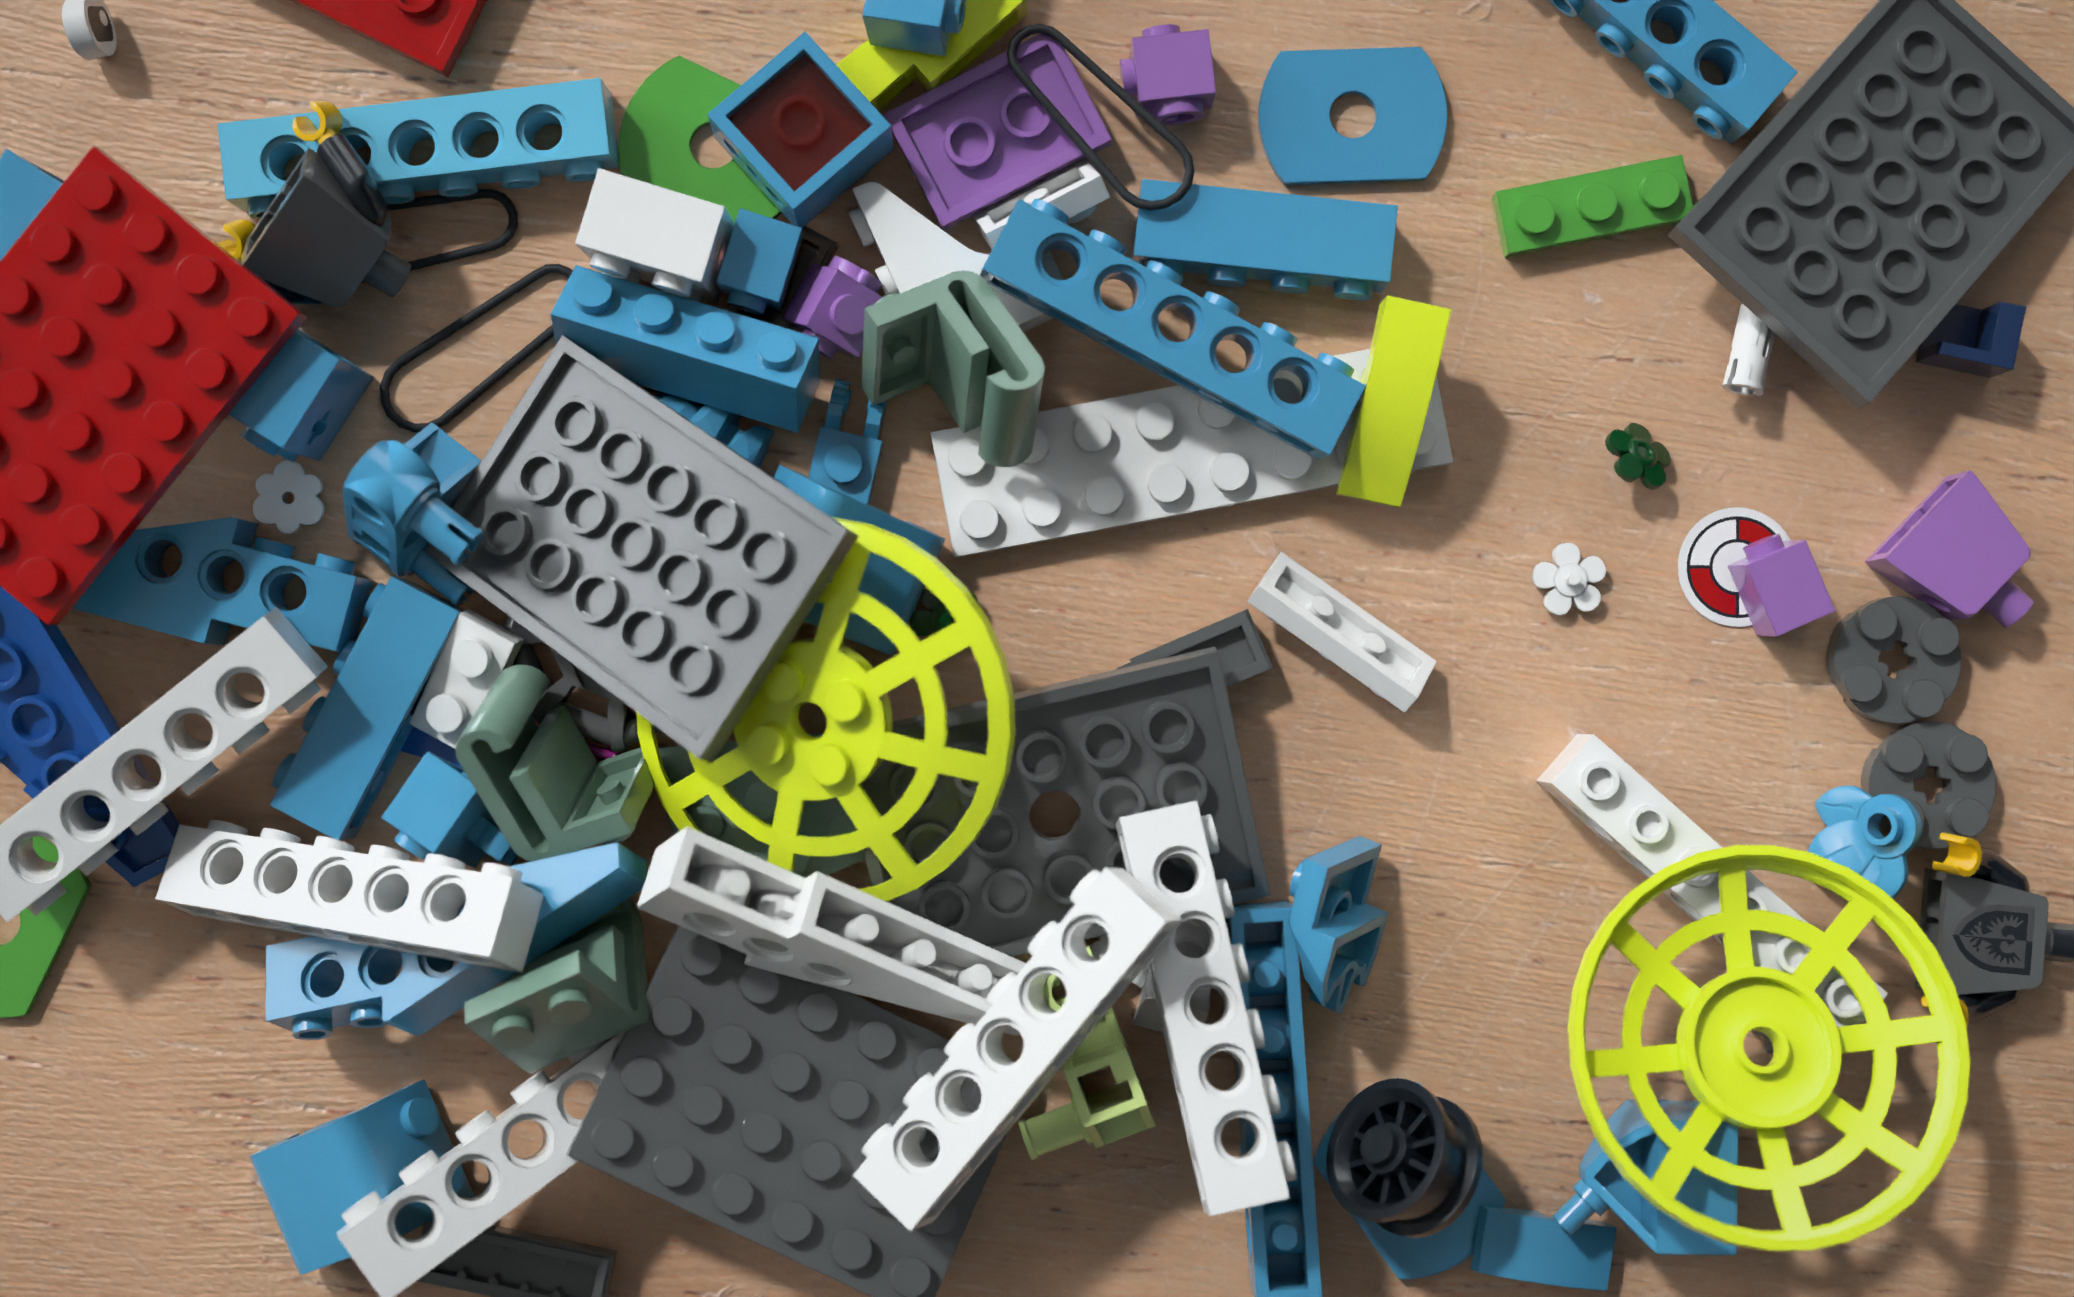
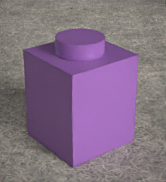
(1780, 585)

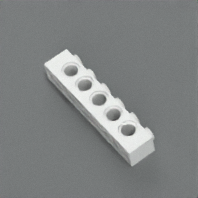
(266, 649)
(1656, 834)
(305, 890)
(895, 1166)
(1222, 1180)
(397, 1262)

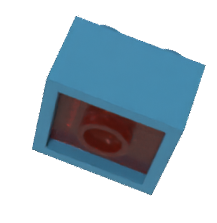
(801, 131)

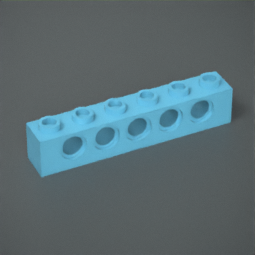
(259, 149)

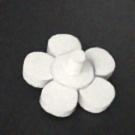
(1569, 580)

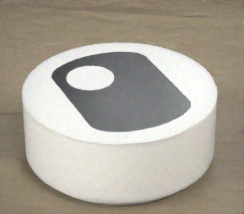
(89, 28)

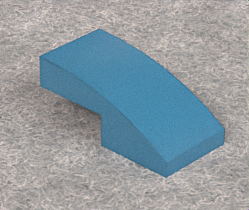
(1539, 1250)

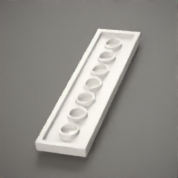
(1138, 464)

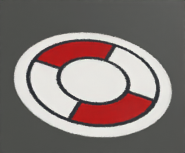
(1706, 556)

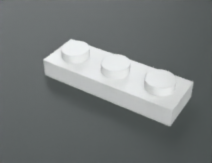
(1342, 632)

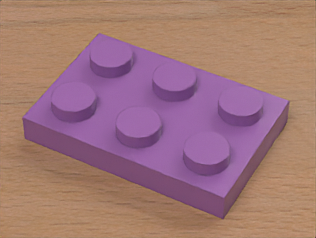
(990, 136)

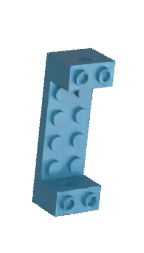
(296, 399)

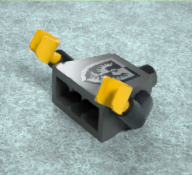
(323, 225)
(1988, 928)

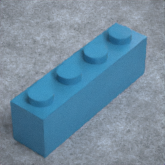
(1269, 238)
(691, 348)
(368, 711)

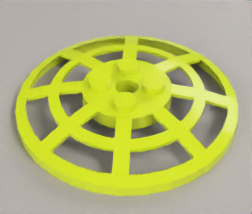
(858, 726)
(1803, 1041)

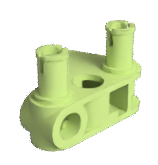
(1100, 1115)

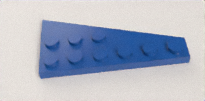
(56, 720)

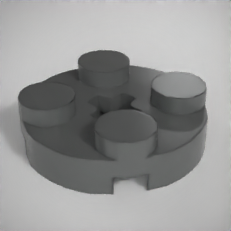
(1926, 641)
(1956, 758)

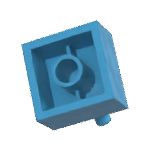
(1605, 1188)

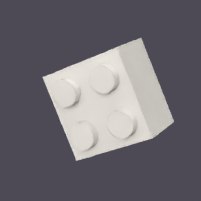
(655, 236)

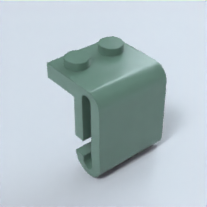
(968, 351)
(545, 779)
(569, 995)

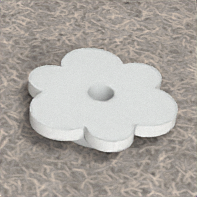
(273, 504)

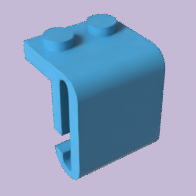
(881, 577)
(339, 1162)

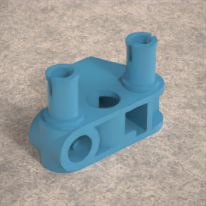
(403, 501)

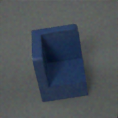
(1975, 340)

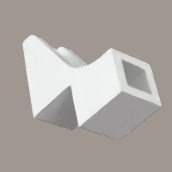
(921, 251)

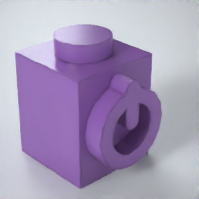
(1170, 73)
(833, 306)

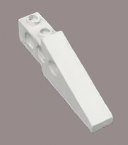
(820, 929)

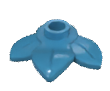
(1856, 837)

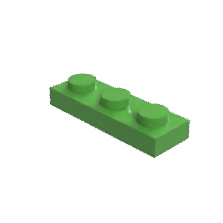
(1592, 206)

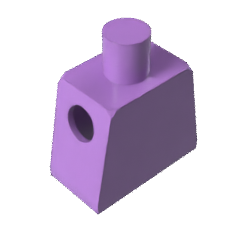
(1957, 553)

